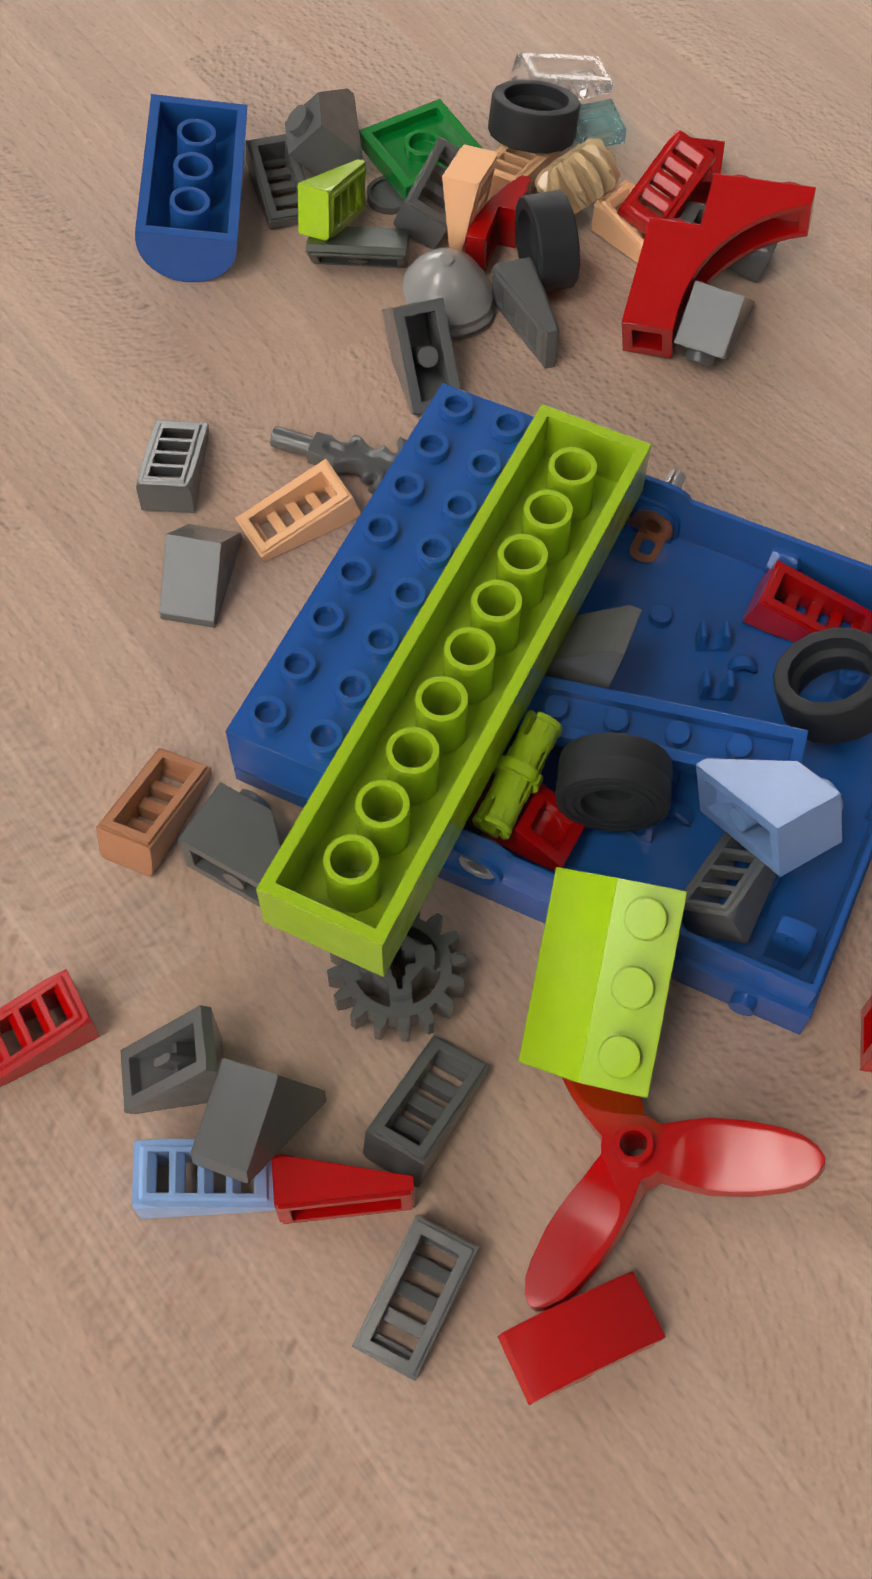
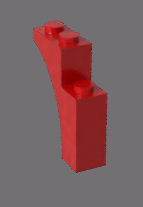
(736, 221)

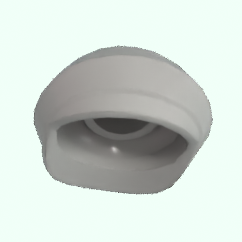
(457, 280)

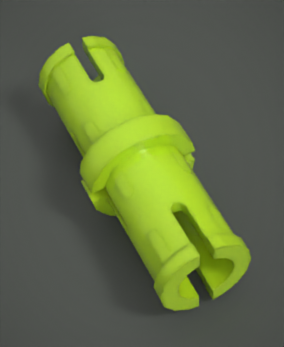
(517, 774)

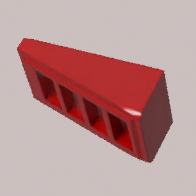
(682, 159)
(798, 589)
(57, 1039)
(328, 1190)

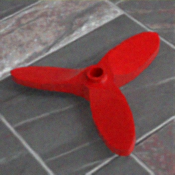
(690, 1155)

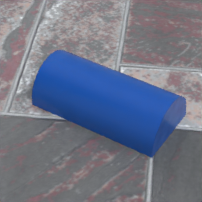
(191, 187)

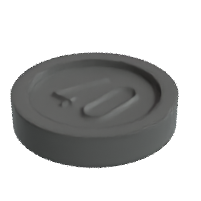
(383, 197)

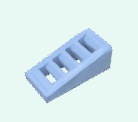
(177, 1203)

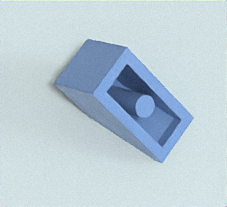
(772, 808)

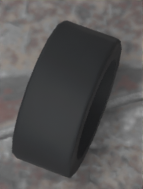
(533, 116)
(549, 237)
(810, 658)

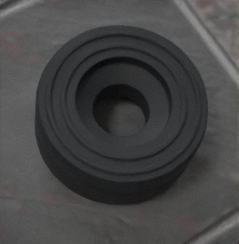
(614, 782)

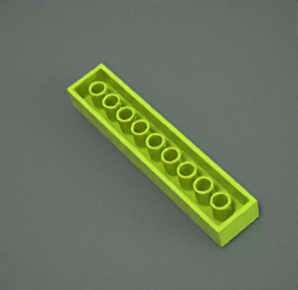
(453, 693)

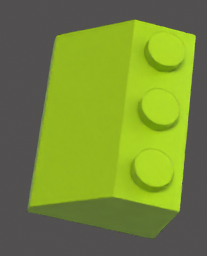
(602, 980)

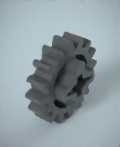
(422, 969)

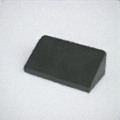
(362, 248)

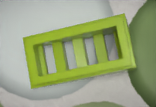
(331, 200)

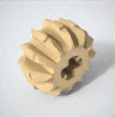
(581, 174)

